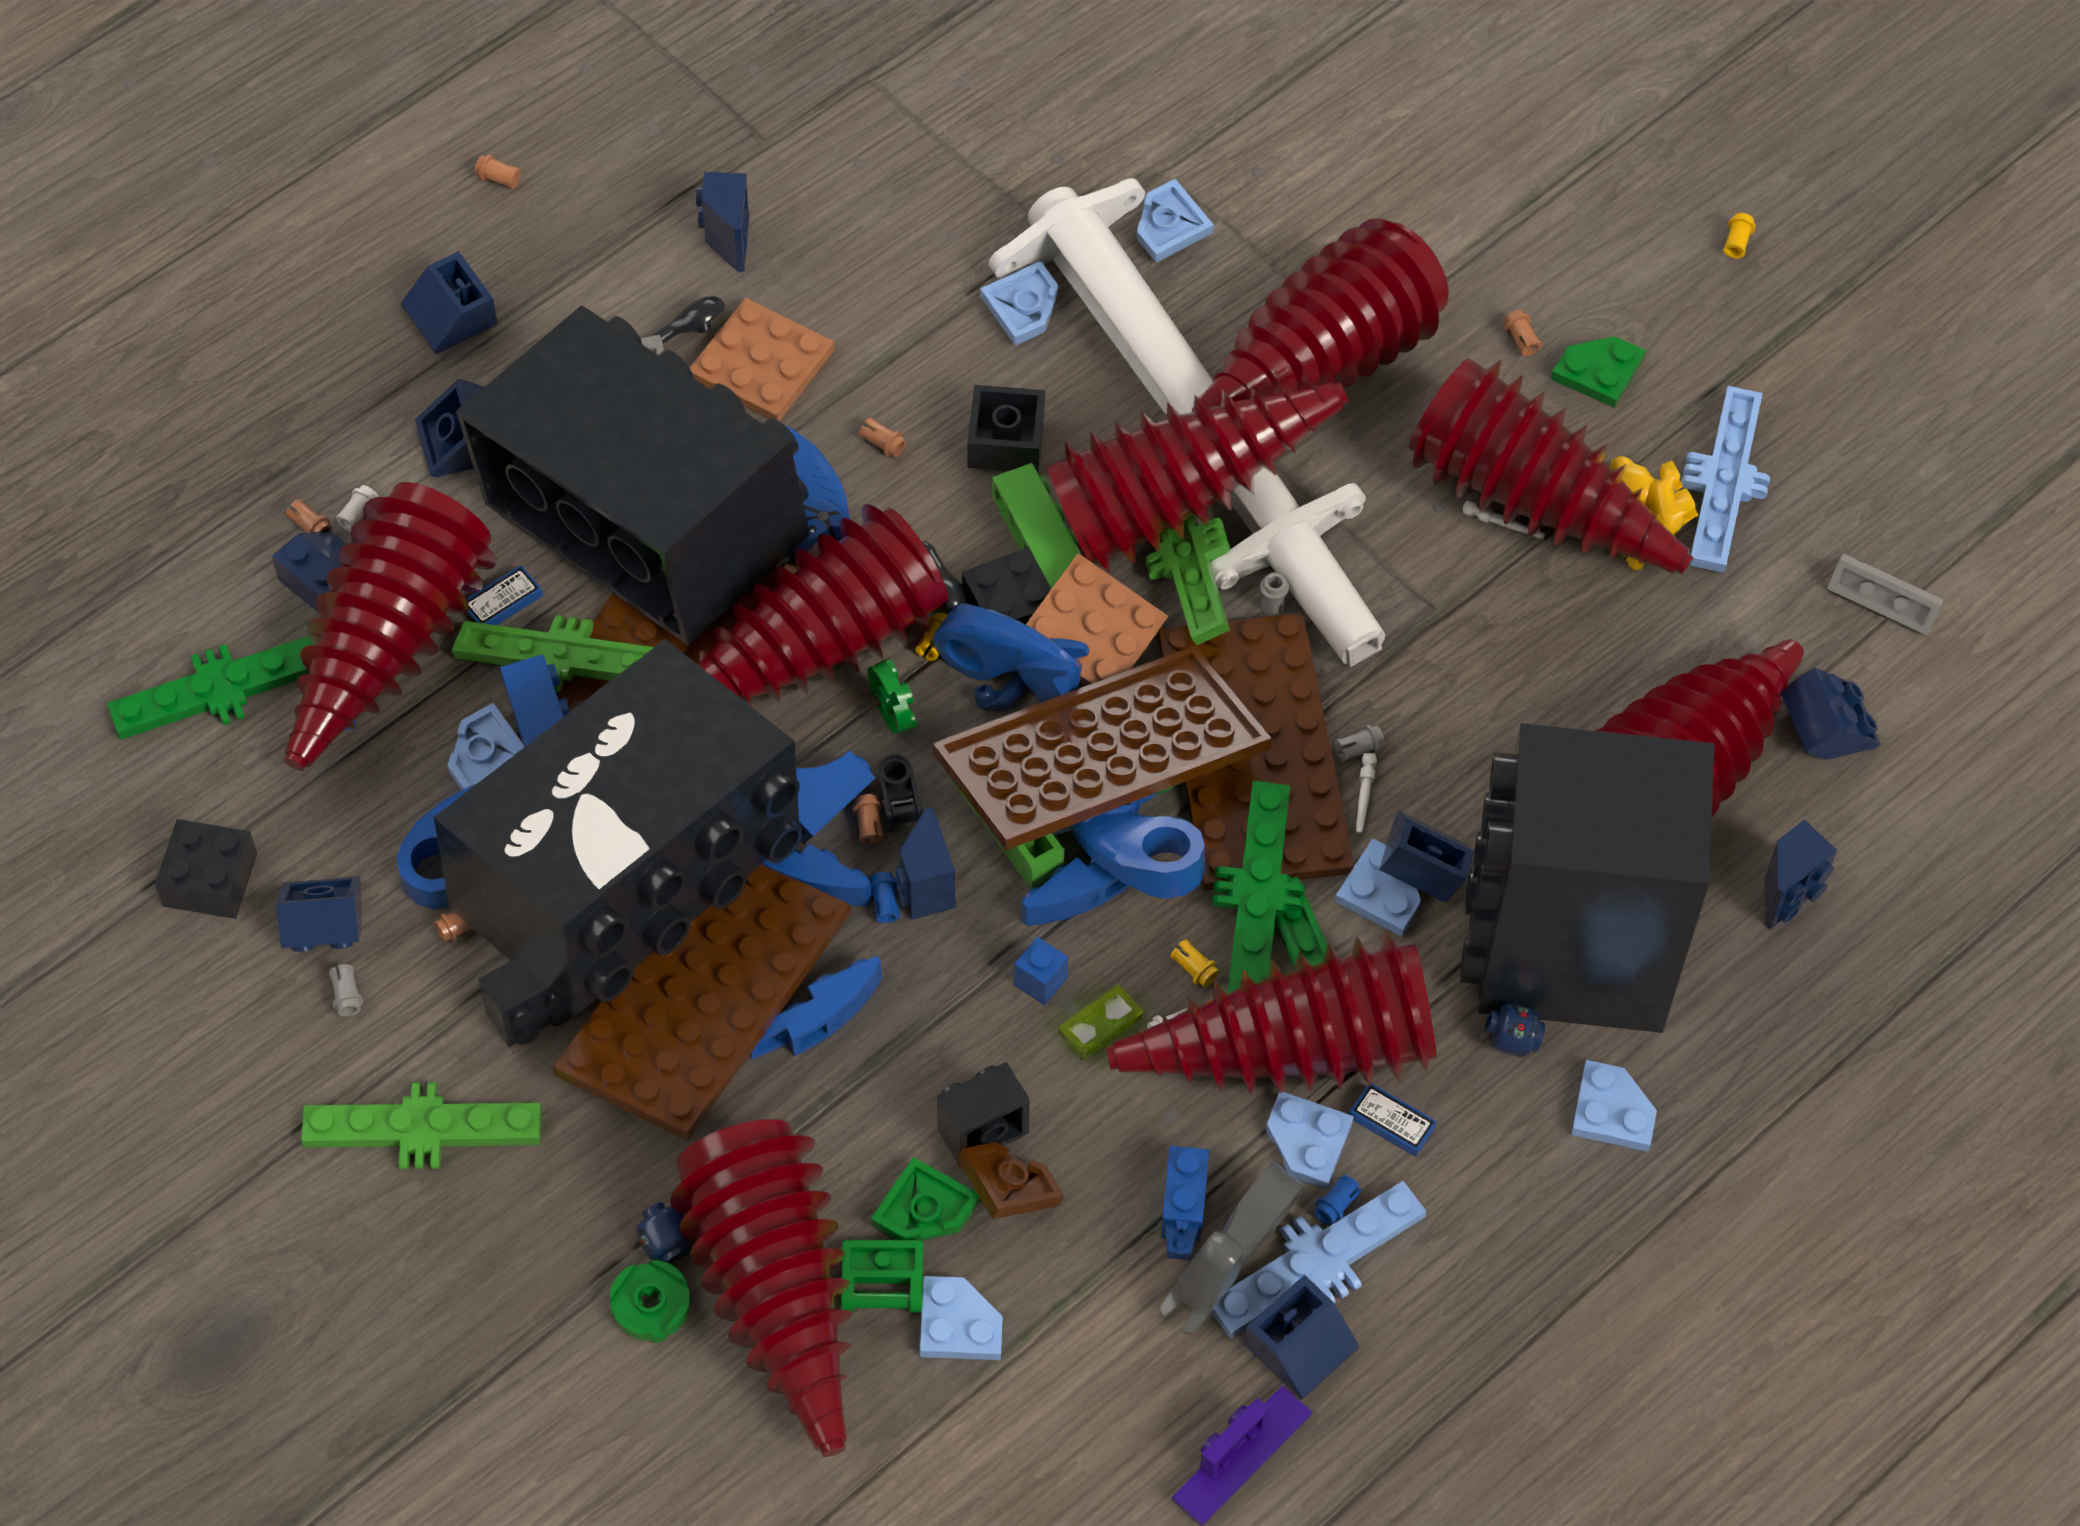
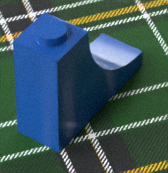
(828, 790)

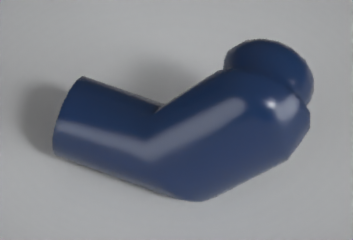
(1000, 699)

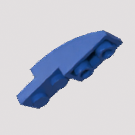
(826, 874)
(1070, 893)
(830, 1006)

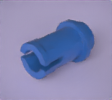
(885, 897)
(1330, 1208)

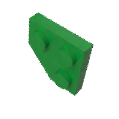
(1599, 368)
(924, 1205)

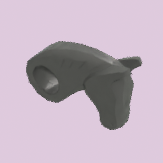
(1229, 1250)

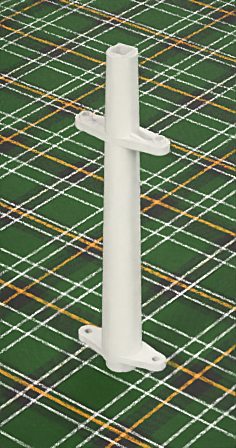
(1284, 536)

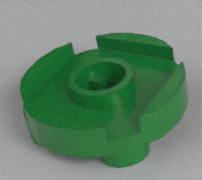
(892, 696)
(654, 1322)

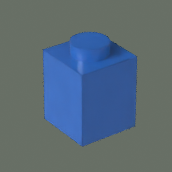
(1040, 971)

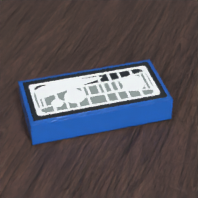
(503, 597)
(1393, 1119)

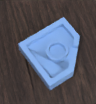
(1171, 221)
(1022, 302)
(482, 746)
(1377, 894)
(1613, 1108)
(1308, 1137)
(958, 1321)

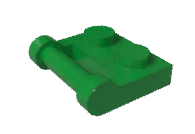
(883, 1264)

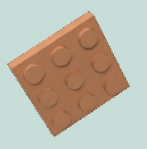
(762, 359)
(1099, 612)

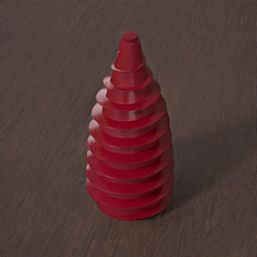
(1338, 315)
(1180, 466)
(1536, 468)
(383, 607)
(829, 608)
(1719, 705)
(1298, 1023)
(767, 1259)

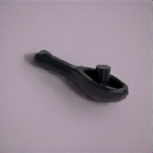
(694, 316)
(956, 591)

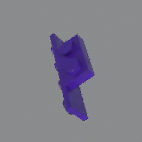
(1239, 1452)

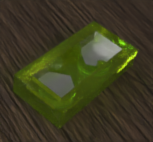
(1100, 1022)

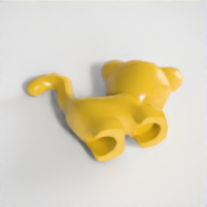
(1658, 495)

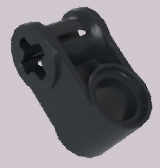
(900, 797)

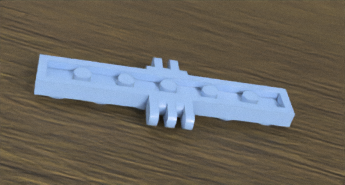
(1725, 479)
(1320, 1256)

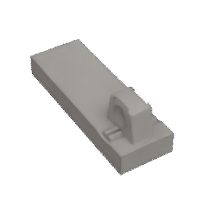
(1885, 594)

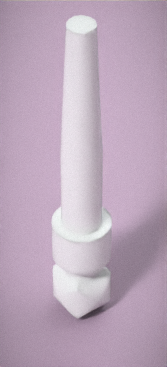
(1471, 509)
(1366, 777)

